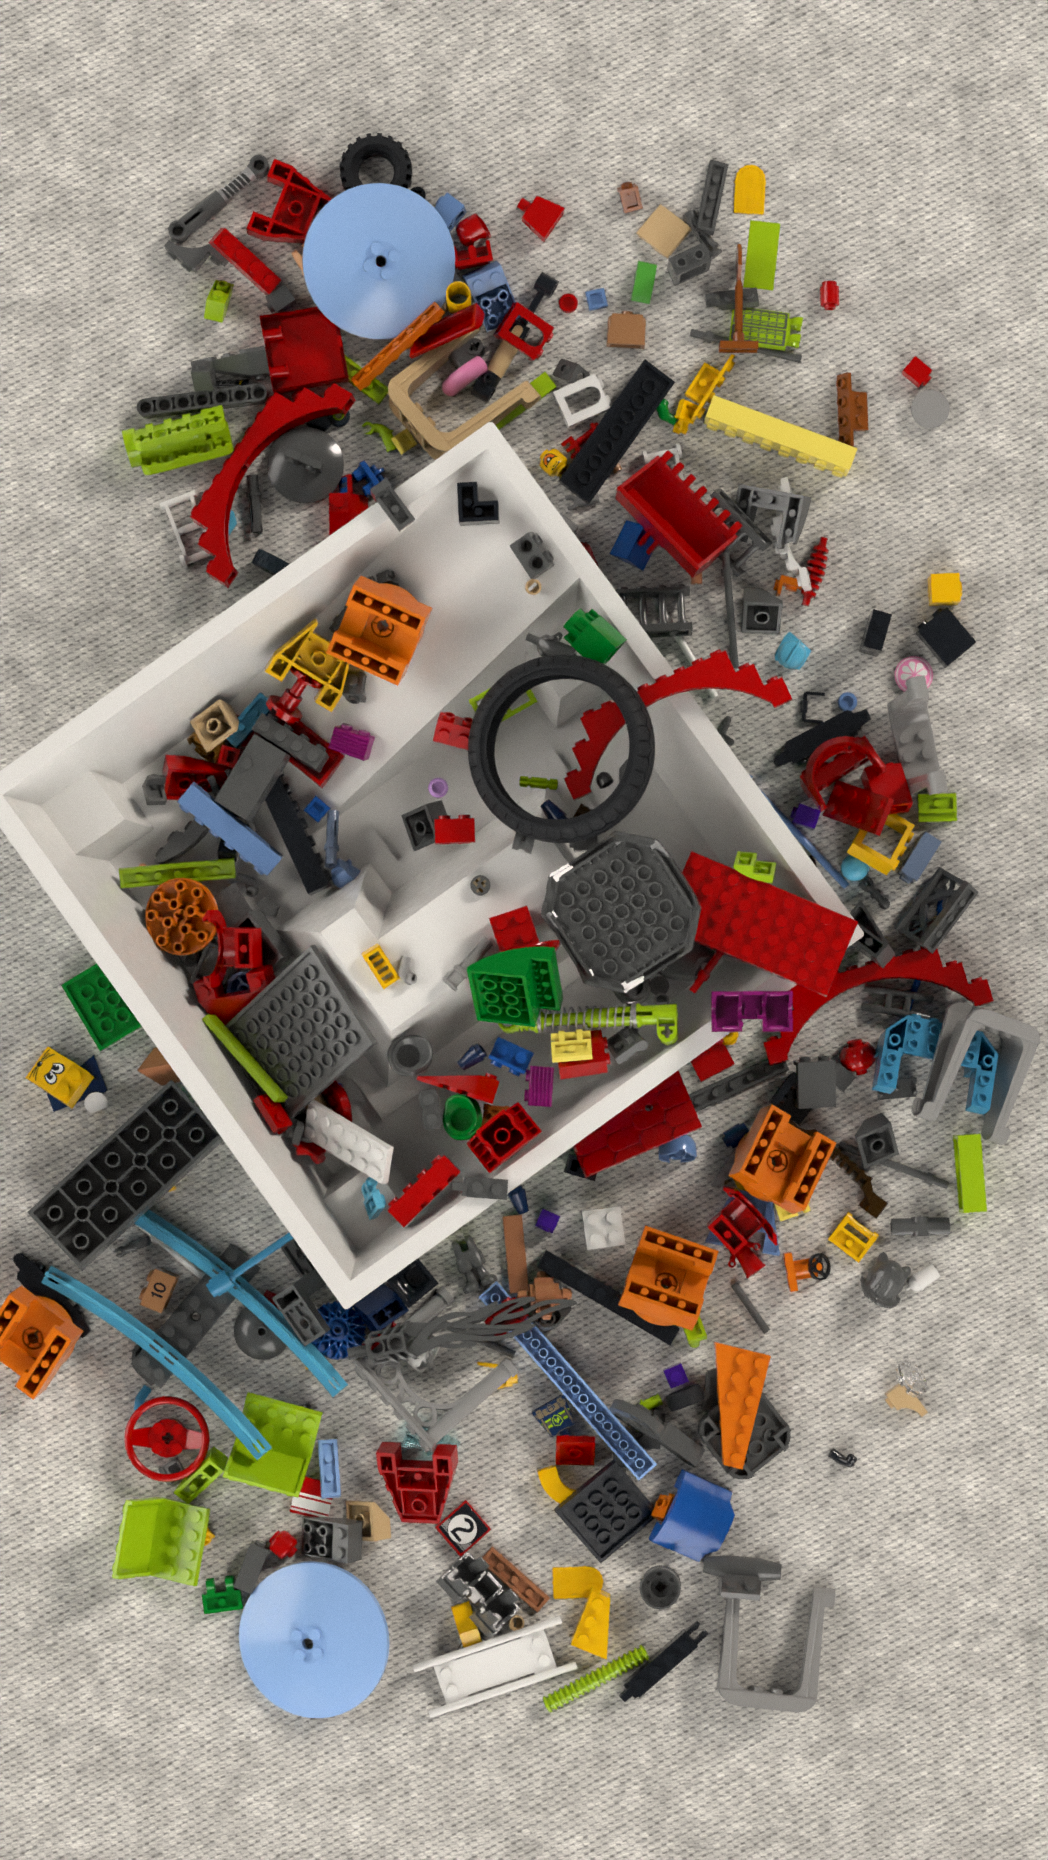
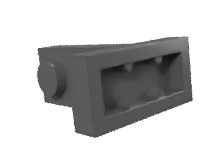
(392, 504)

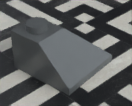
(761, 612)
(421, 825)
(876, 1140)

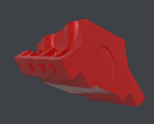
(503, 1136)

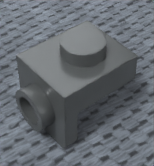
(354, 687)
(154, 790)

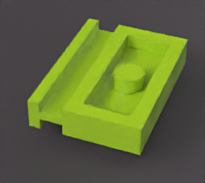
(937, 807)

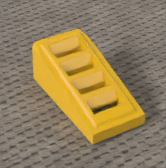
(371, 951)

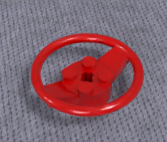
(153, 1438)

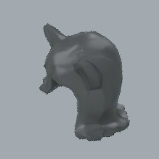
(885, 1282)

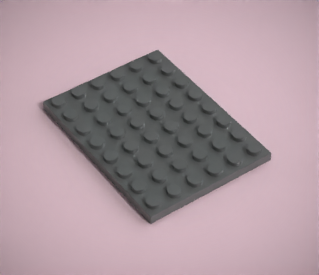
(302, 1031)

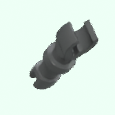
(875, 893)
(132, 1246)

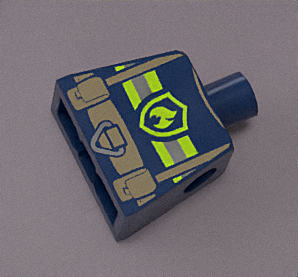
(555, 1416)

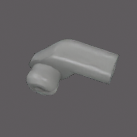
(405, 972)

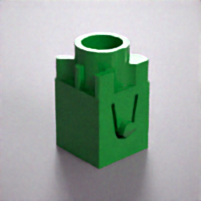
(593, 636)

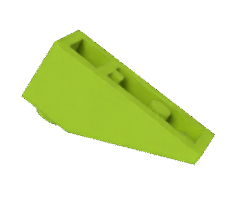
(209, 1470)

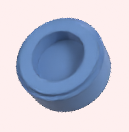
(847, 701)

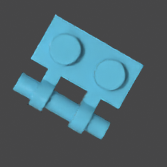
(374, 1201)

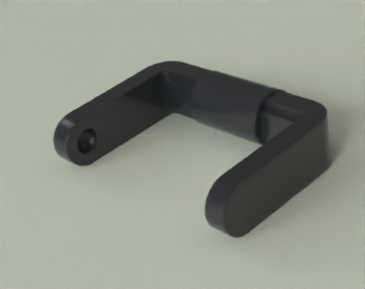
(804, 707)

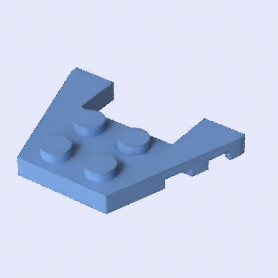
(767, 1211)

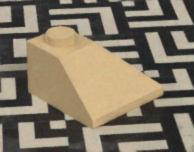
(215, 724)
(375, 1522)

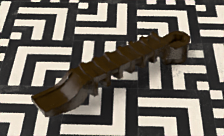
(871, 1202)

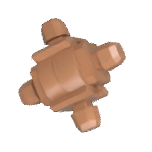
(545, 1289)

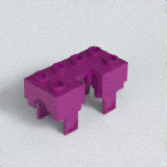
(771, 1007)

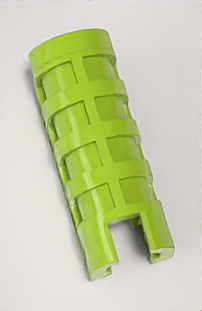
(179, 441)

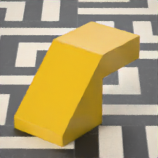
(466, 1628)

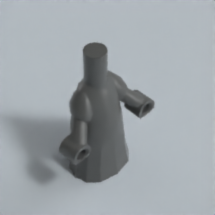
(551, 645)

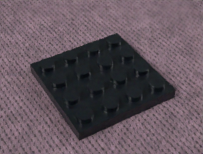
(606, 1511)

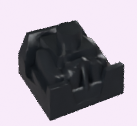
(412, 1282)

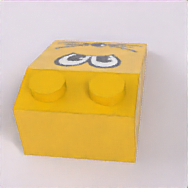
(60, 1077)

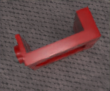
(503, 332)

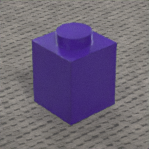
(805, 816)
(675, 1375)

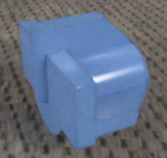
(344, 872)

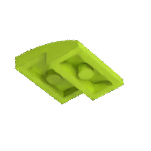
(747, 864)

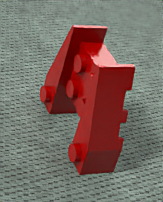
(293, 210)

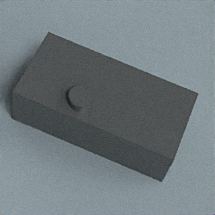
(252, 778)

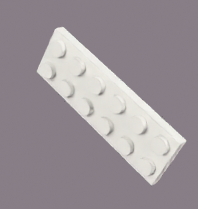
(348, 1142)

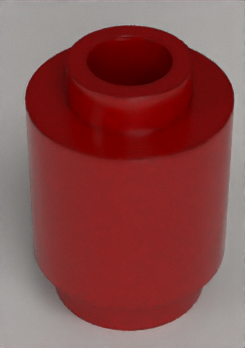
(829, 295)

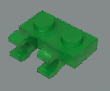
(222, 1600)

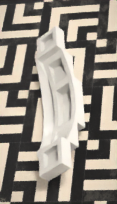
(803, 578)

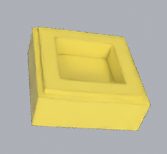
(403, 441)

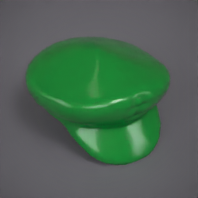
(461, 1117)

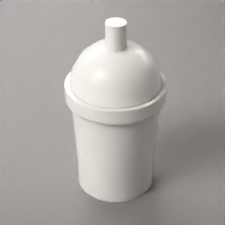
(923, 1278)

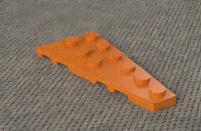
(739, 1390)

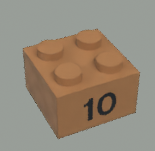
(159, 1289)

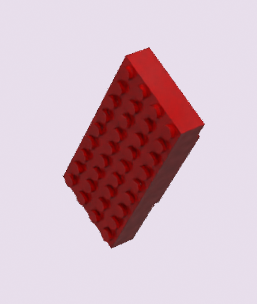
(768, 925)

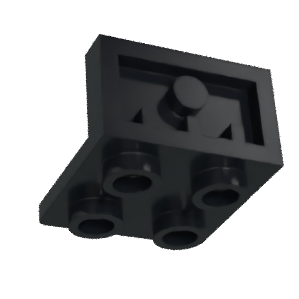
(784, 1099)

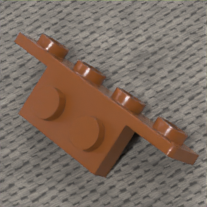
(851, 409)

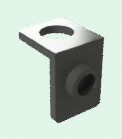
(569, 371)

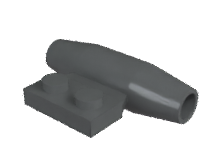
(742, 1574)

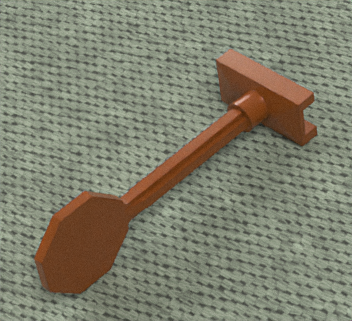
(738, 344)

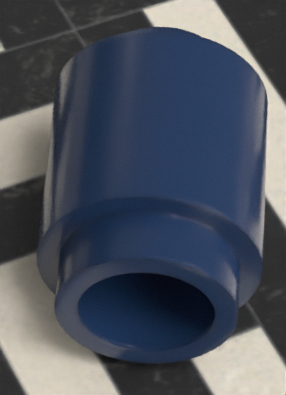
(734, 1135)

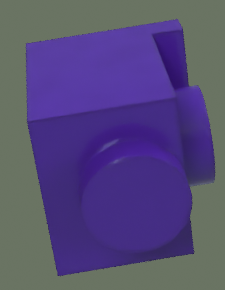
(547, 1221)

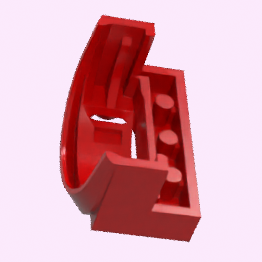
(844, 763)

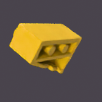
(593, 1624)

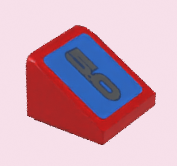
(346, 484)

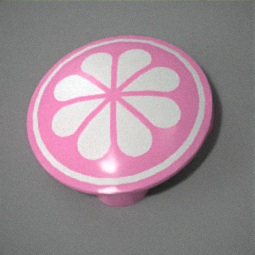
(912, 667)

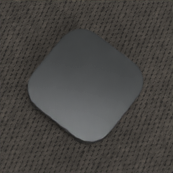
(768, 1438)

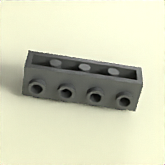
(291, 743)

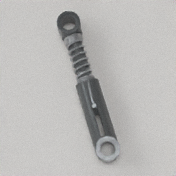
(217, 200)

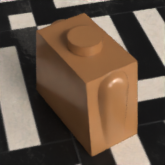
(626, 330)

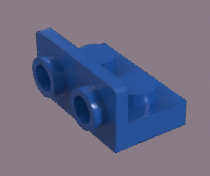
(511, 1056)

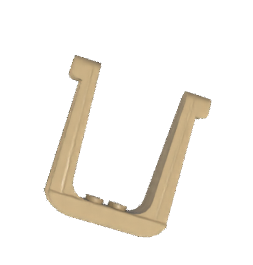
(422, 428)

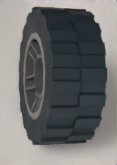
(268, 562)

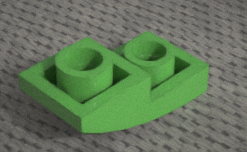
(643, 282)

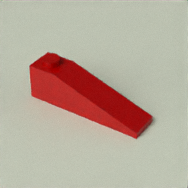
(344, 508)
(184, 770)
(474, 1086)

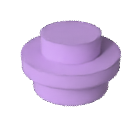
(438, 787)

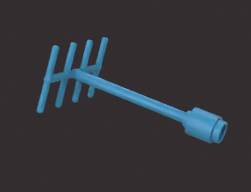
(224, 1281)

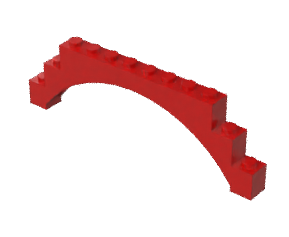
(270, 423)
(710, 673)
(910, 965)

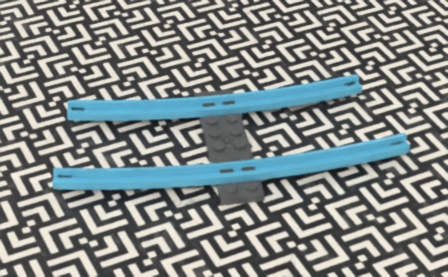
(167, 1350)

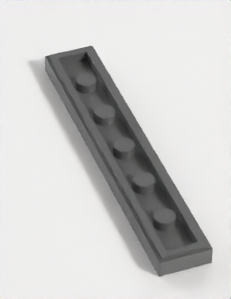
(735, 1083)

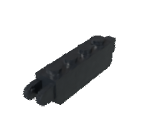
(802, 746)
(31, 1276)
(662, 1663)

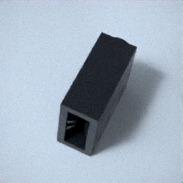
(875, 633)
(945, 636)

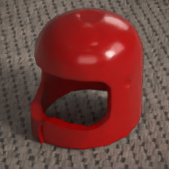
(471, 230)

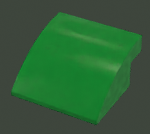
(516, 985)

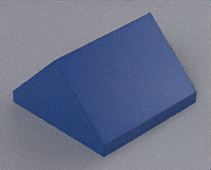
(627, 547)

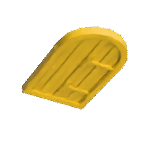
(749, 190)
(575, 1581)

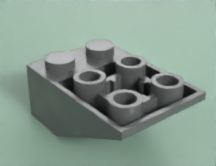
(332, 1538)

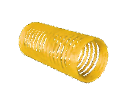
(457, 288)

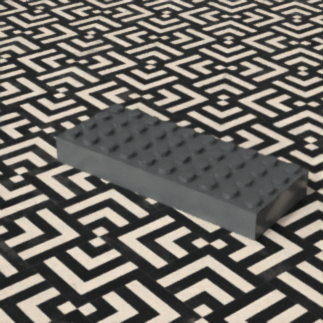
(126, 1175)

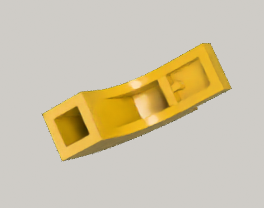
(553, 1485)

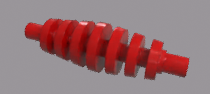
(815, 571)

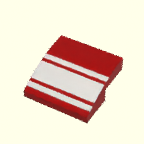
(309, 1500)

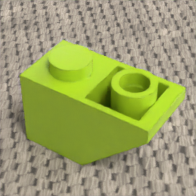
(218, 301)

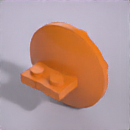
(176, 916)

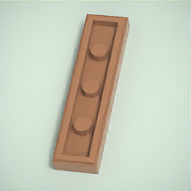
(515, 1253)
(515, 1579)

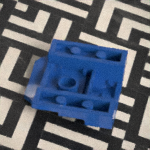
(696, 1518)

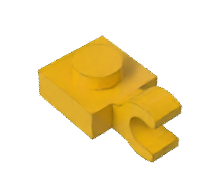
(684, 414)

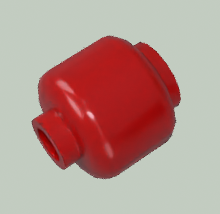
(283, 1544)

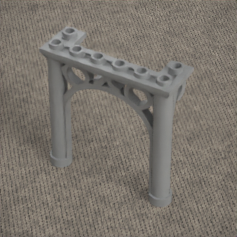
(459, 1408)

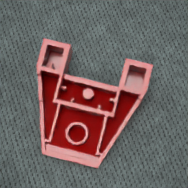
(230, 1004)
(418, 1486)

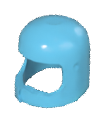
(853, 868)

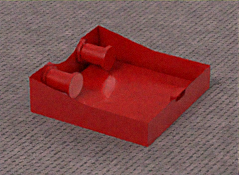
(303, 350)

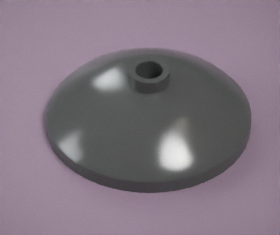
(251, 1342)

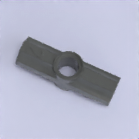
(920, 1226)

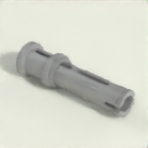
(460, 971)

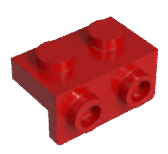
(452, 730)
(273, 1113)

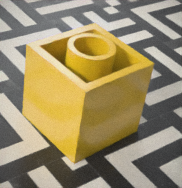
(944, 589)

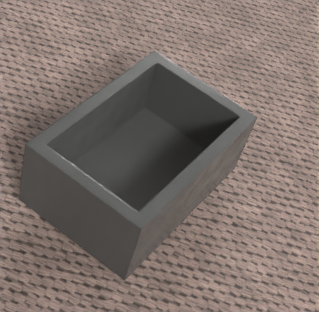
(273, 947)

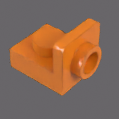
(790, 583)

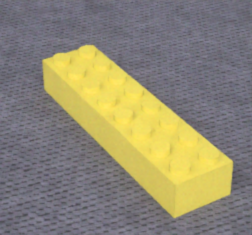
(780, 436)

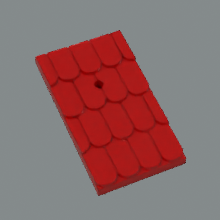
(642, 1126)

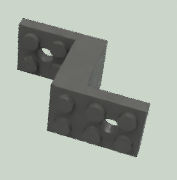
(295, 1299)

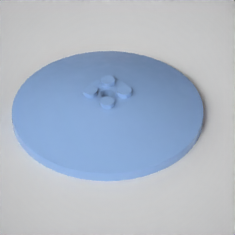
(343, 253)
(346, 1634)

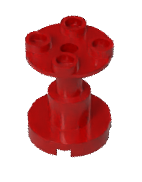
(287, 704)

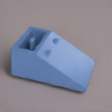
(491, 293)

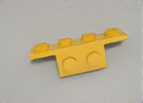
(704, 384)

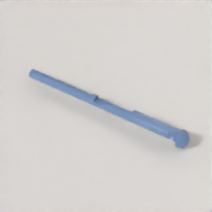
(810, 848)

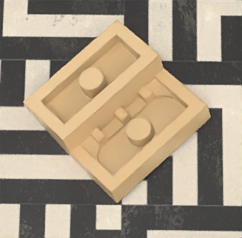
(663, 231)

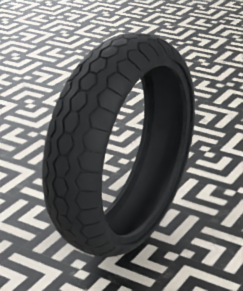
(489, 717)

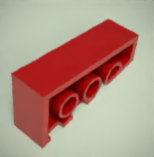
(424, 1190)

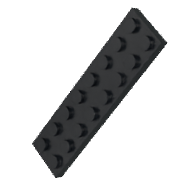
(616, 431)

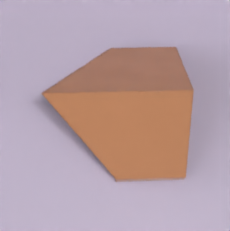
(158, 1068)

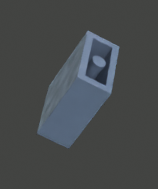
(918, 858)

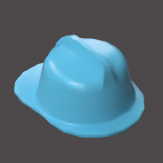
(792, 652)

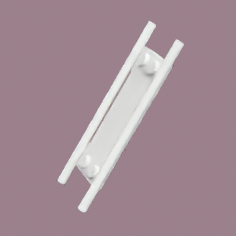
(495, 1663)

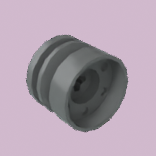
(653, 1596)

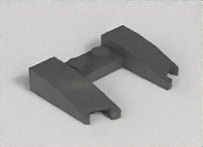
(793, 505)

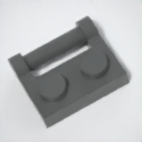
(621, 1049)

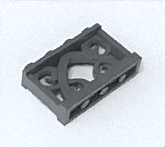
(936, 927)

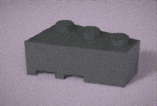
(873, 942)

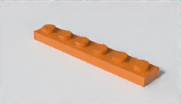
(397, 346)

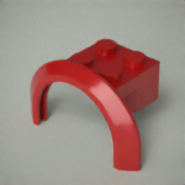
(517, 931)
(236, 947)
(739, 1222)

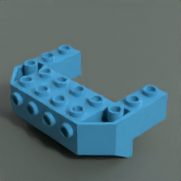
(920, 1038)

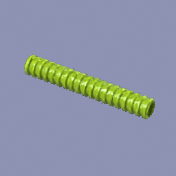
(595, 1679)

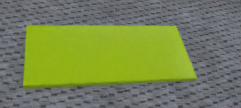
(761, 255)

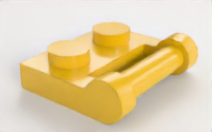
(850, 1243)

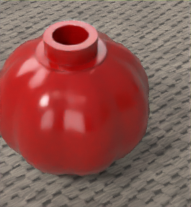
(858, 1056)

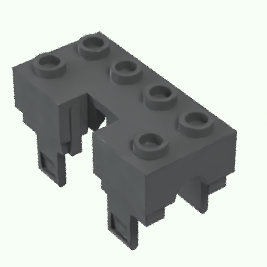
(469, 1580)

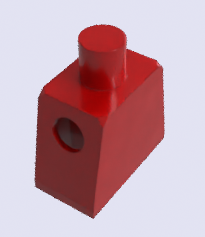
(541, 215)

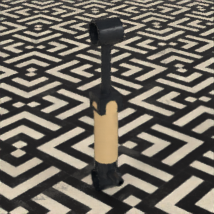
(505, 353)

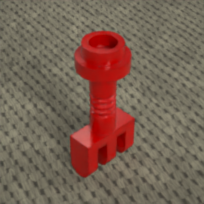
(579, 441)

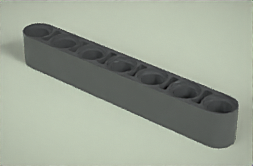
(193, 398)

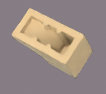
(900, 1399)

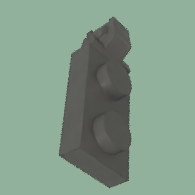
(726, 299)
(482, 1187)

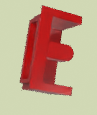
(473, 256)

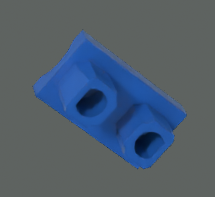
(364, 471)

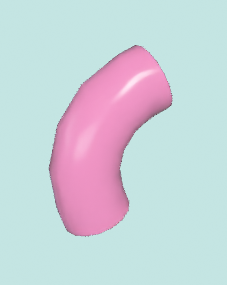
(464, 376)

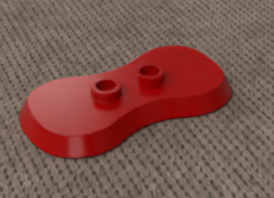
(338, 1100)

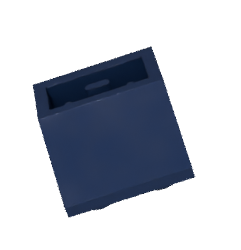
(380, 1308)

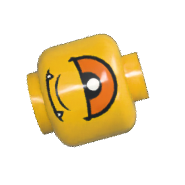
(553, 462)

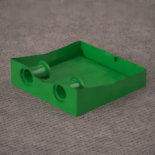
(100, 1007)

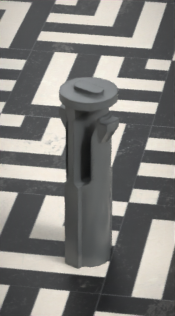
(711, 246)

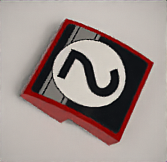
(462, 1528)

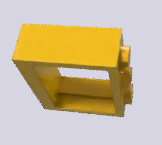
(875, 859)

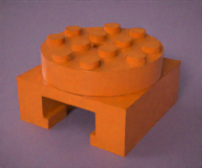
(370, 644)
(797, 1156)
(671, 1262)
(22, 1351)

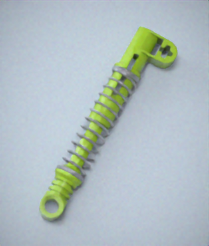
(607, 1018)

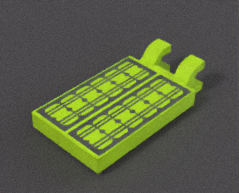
(769, 328)

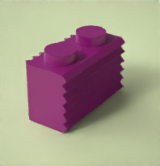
(352, 742)
(540, 1086)

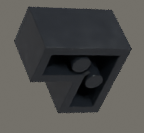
(473, 511)

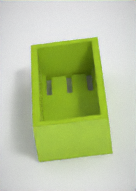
(969, 1173)

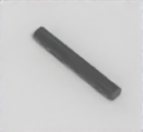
(750, 1307)

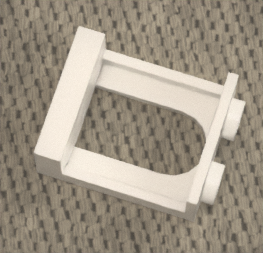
(600, 407)

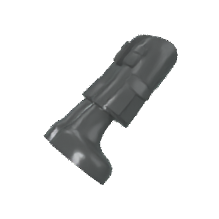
(472, 1259)

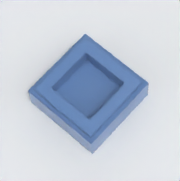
(596, 299)

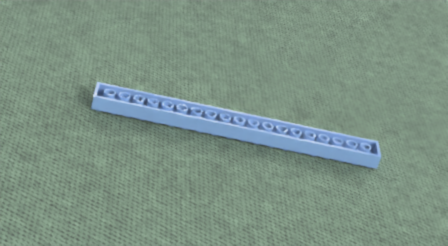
(578, 1393)

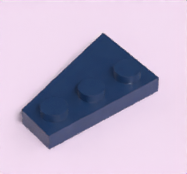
(96, 1085)

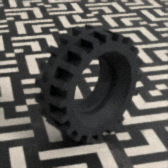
(375, 146)

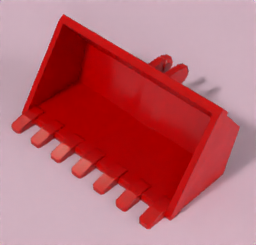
(676, 515)

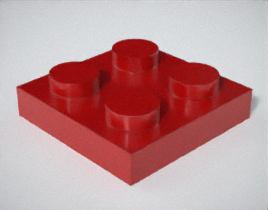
(575, 1450)

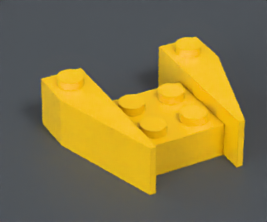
(308, 654)

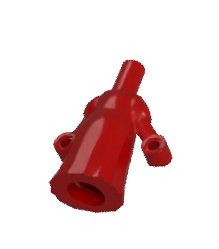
(748, 1260)

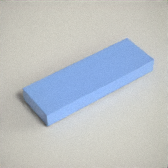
(329, 1468)

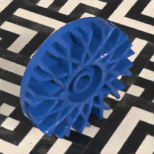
(350, 1329)

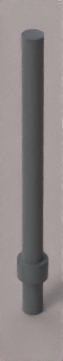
(710, 337)
(727, 572)
(929, 1178)

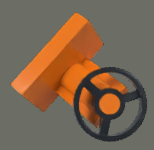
(804, 1269)

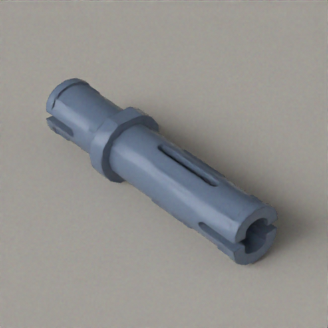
(331, 846)

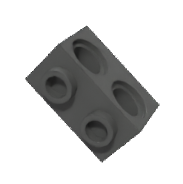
(528, 558)

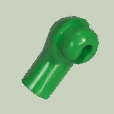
(663, 413)

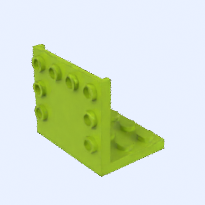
(291, 1434)
(161, 1540)

